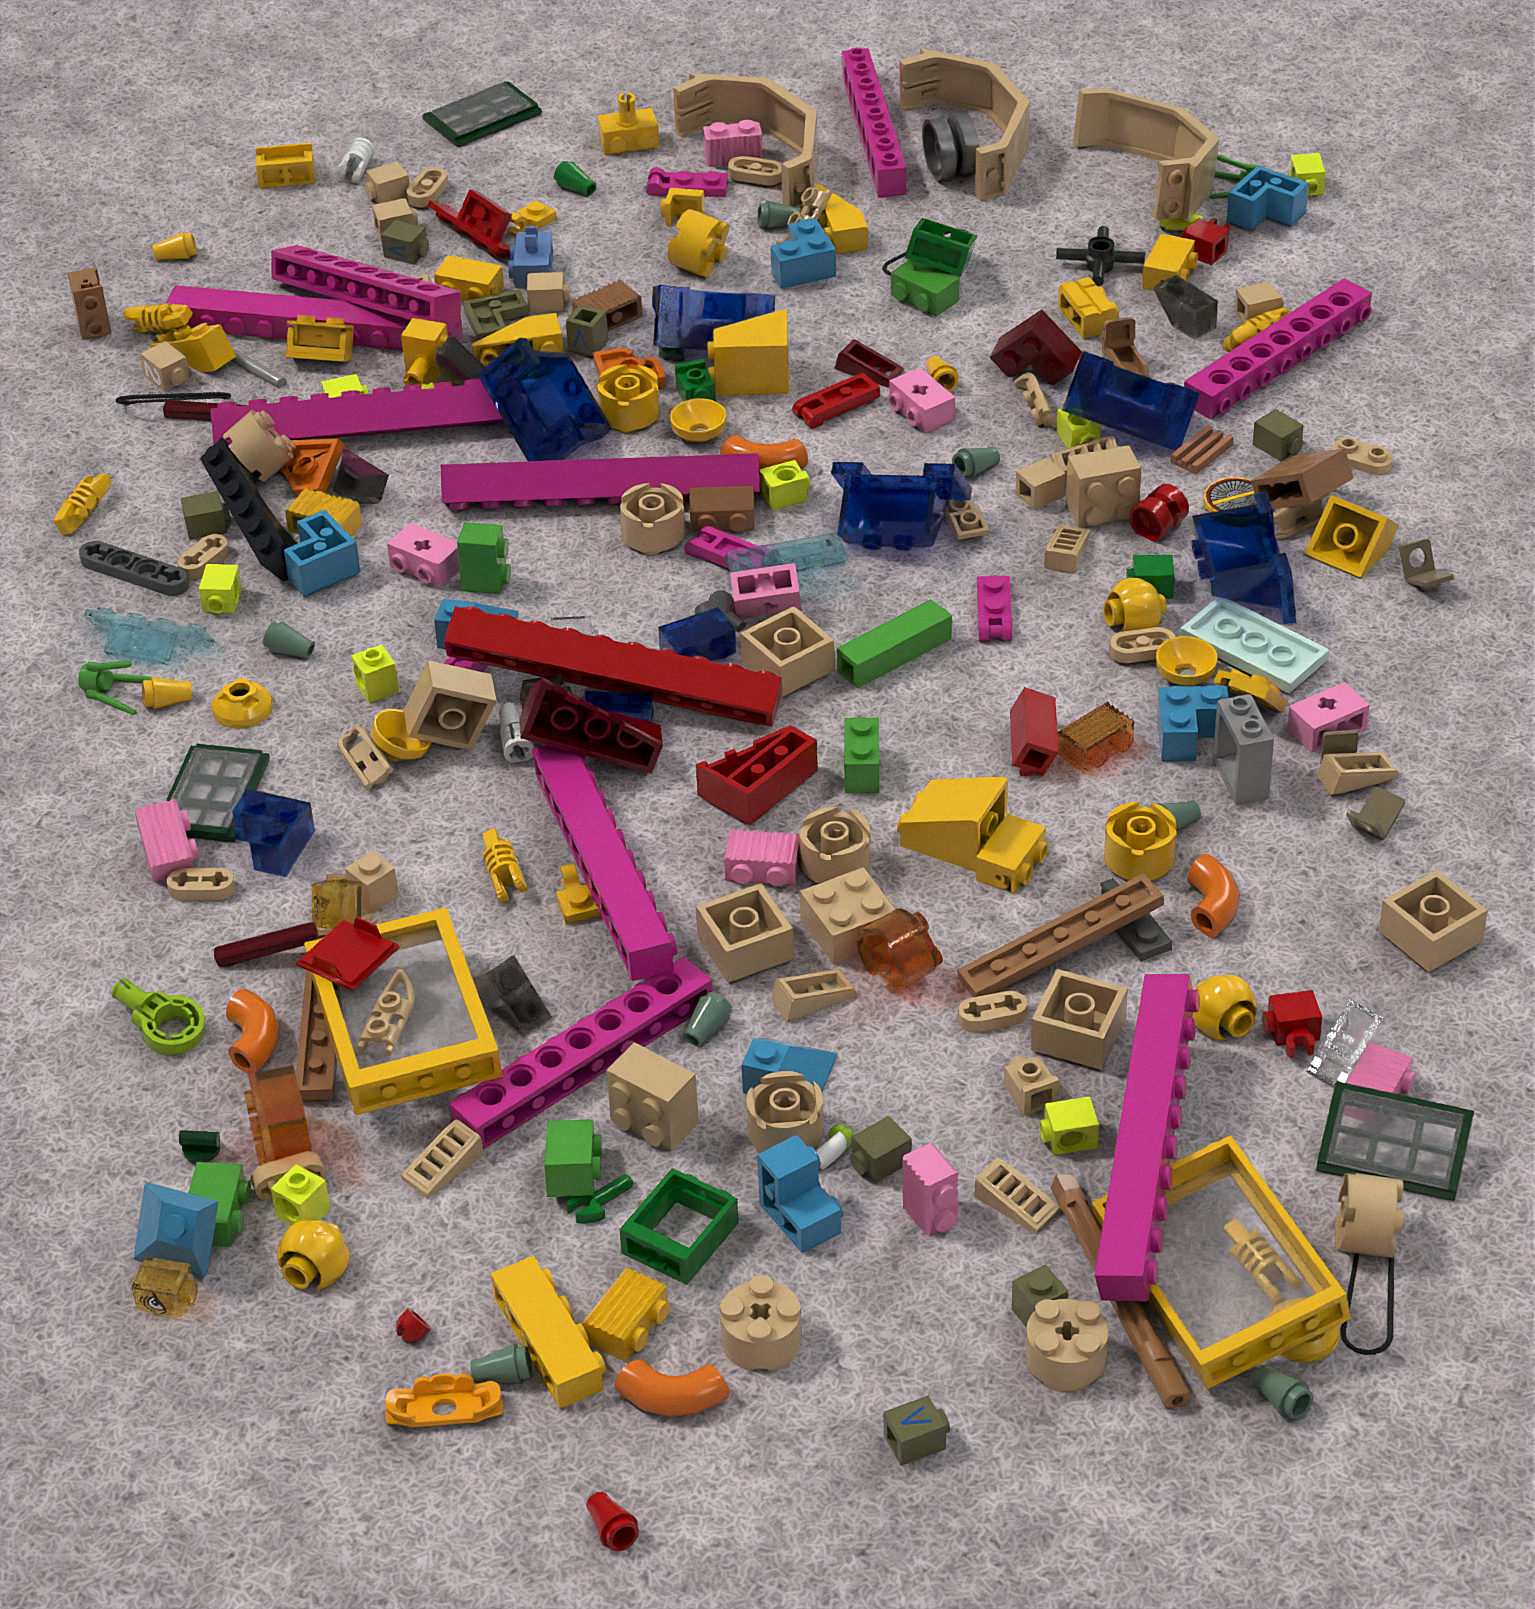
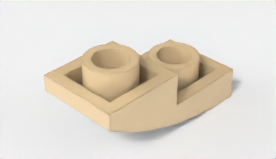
(965, 520)

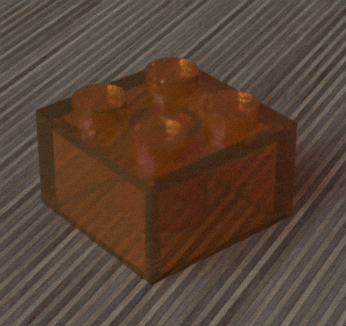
(279, 1114)

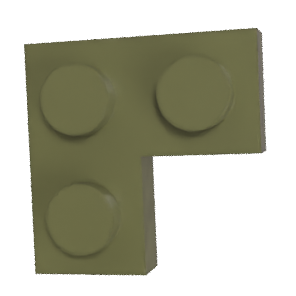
(488, 313)

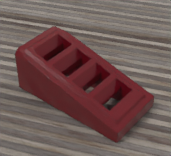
(857, 356)

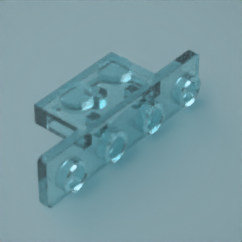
(806, 553)
(145, 639)

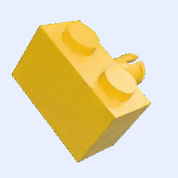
(628, 128)
(419, 347)

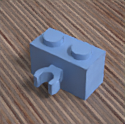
(530, 255)

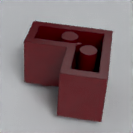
(1039, 344)

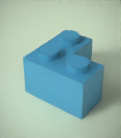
(1265, 195)
(804, 257)
(322, 556)
(1184, 717)
(794, 1195)

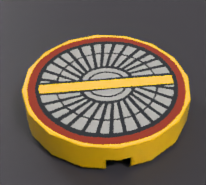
(1228, 494)

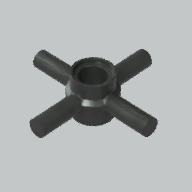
(1100, 255)

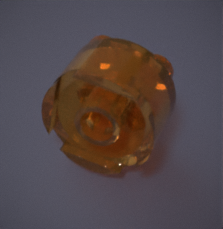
(898, 949)

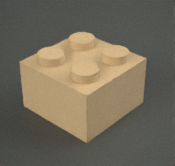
(1102, 485)
(789, 648)
(449, 705)
(840, 909)
(1433, 920)
(744, 932)
(1079, 1019)
(652, 1097)

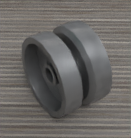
(950, 145)

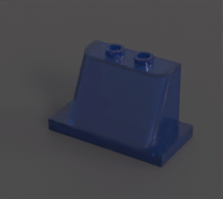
(689, 316)
(543, 401)
(1130, 402)
(896, 508)
(1243, 557)

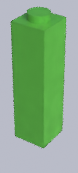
(894, 643)

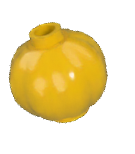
(1134, 605)
(1225, 1002)
(310, 1249)

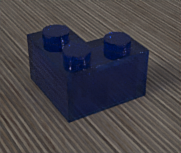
(274, 828)

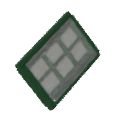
(482, 113)
(212, 785)
(1396, 1139)

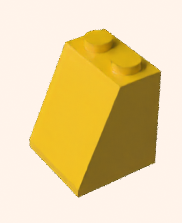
(751, 356)
(954, 818)

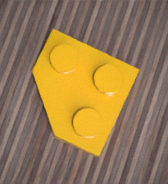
(1259, 688)

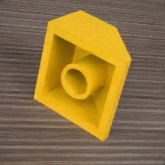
(1350, 537)

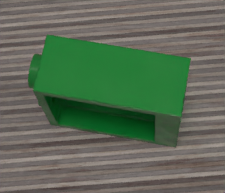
(934, 249)
(665, 1254)

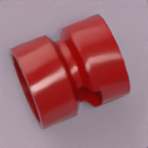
(1159, 512)

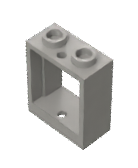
(1243, 749)

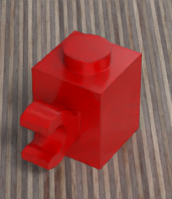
(1209, 238)
(1293, 1020)

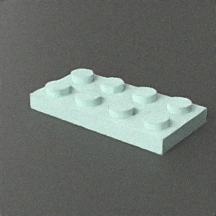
(1256, 644)

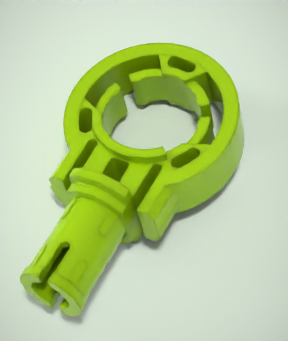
(155, 1008)

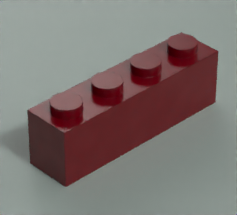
(575, 725)

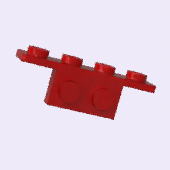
(479, 218)

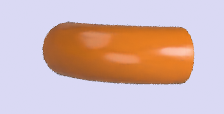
(768, 453)
(1219, 895)
(258, 1028)
(671, 1394)

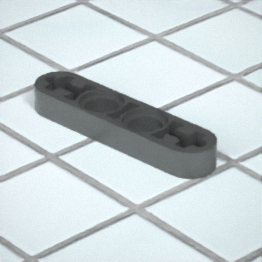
(103, 556)

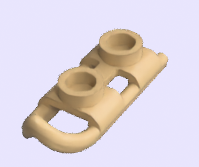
(811, 198)
(1036, 398)
(1287, 516)
(363, 754)
(386, 1007)

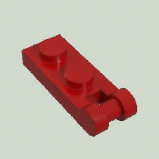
(836, 399)

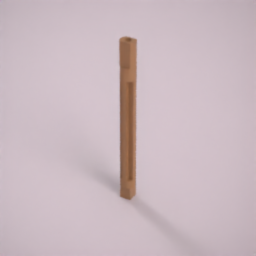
(1131, 1313)

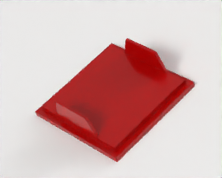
(348, 953)

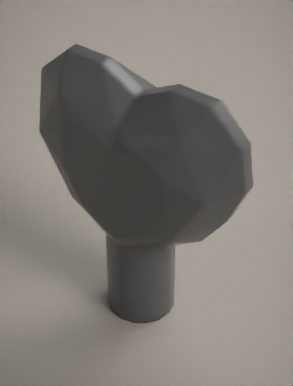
(726, 604)

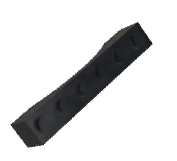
(248, 508)

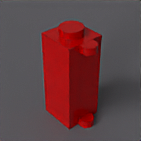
(1033, 732)

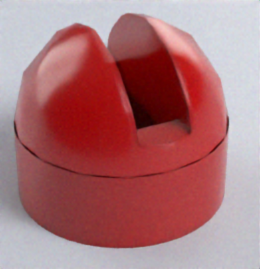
(411, 1326)

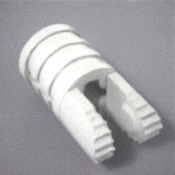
(356, 159)
(510, 735)

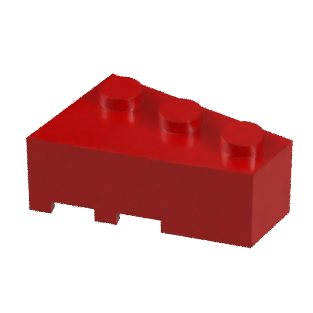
(758, 776)

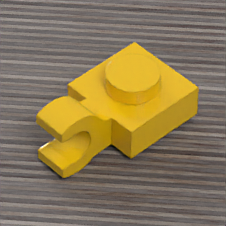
(532, 215)
(575, 900)

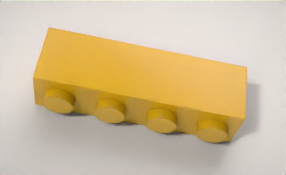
(547, 1328)

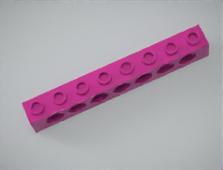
(873, 123)
(365, 285)
(1279, 347)
(581, 1052)

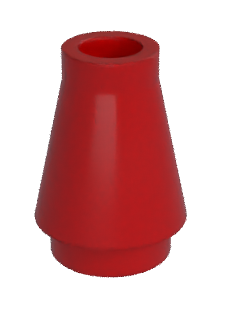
(613, 1523)

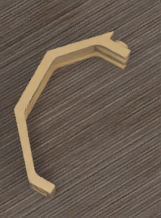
(978, 87)
(738, 98)
(1156, 131)

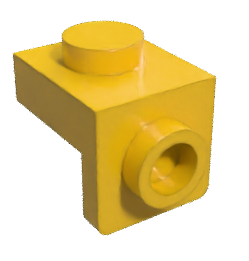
(679, 201)

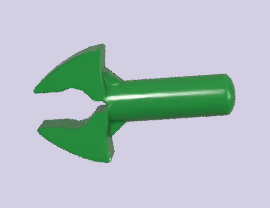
(594, 1211)

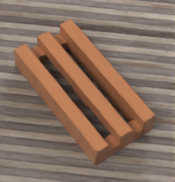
(1197, 446)

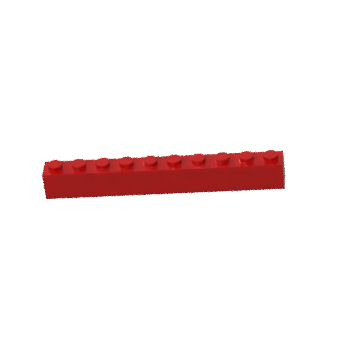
(613, 665)

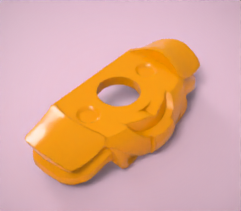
(416, 1405)

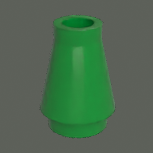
(573, 178)

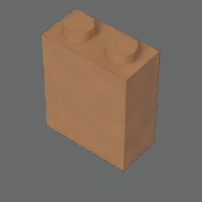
(1304, 478)

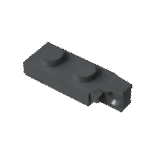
(1143, 934)

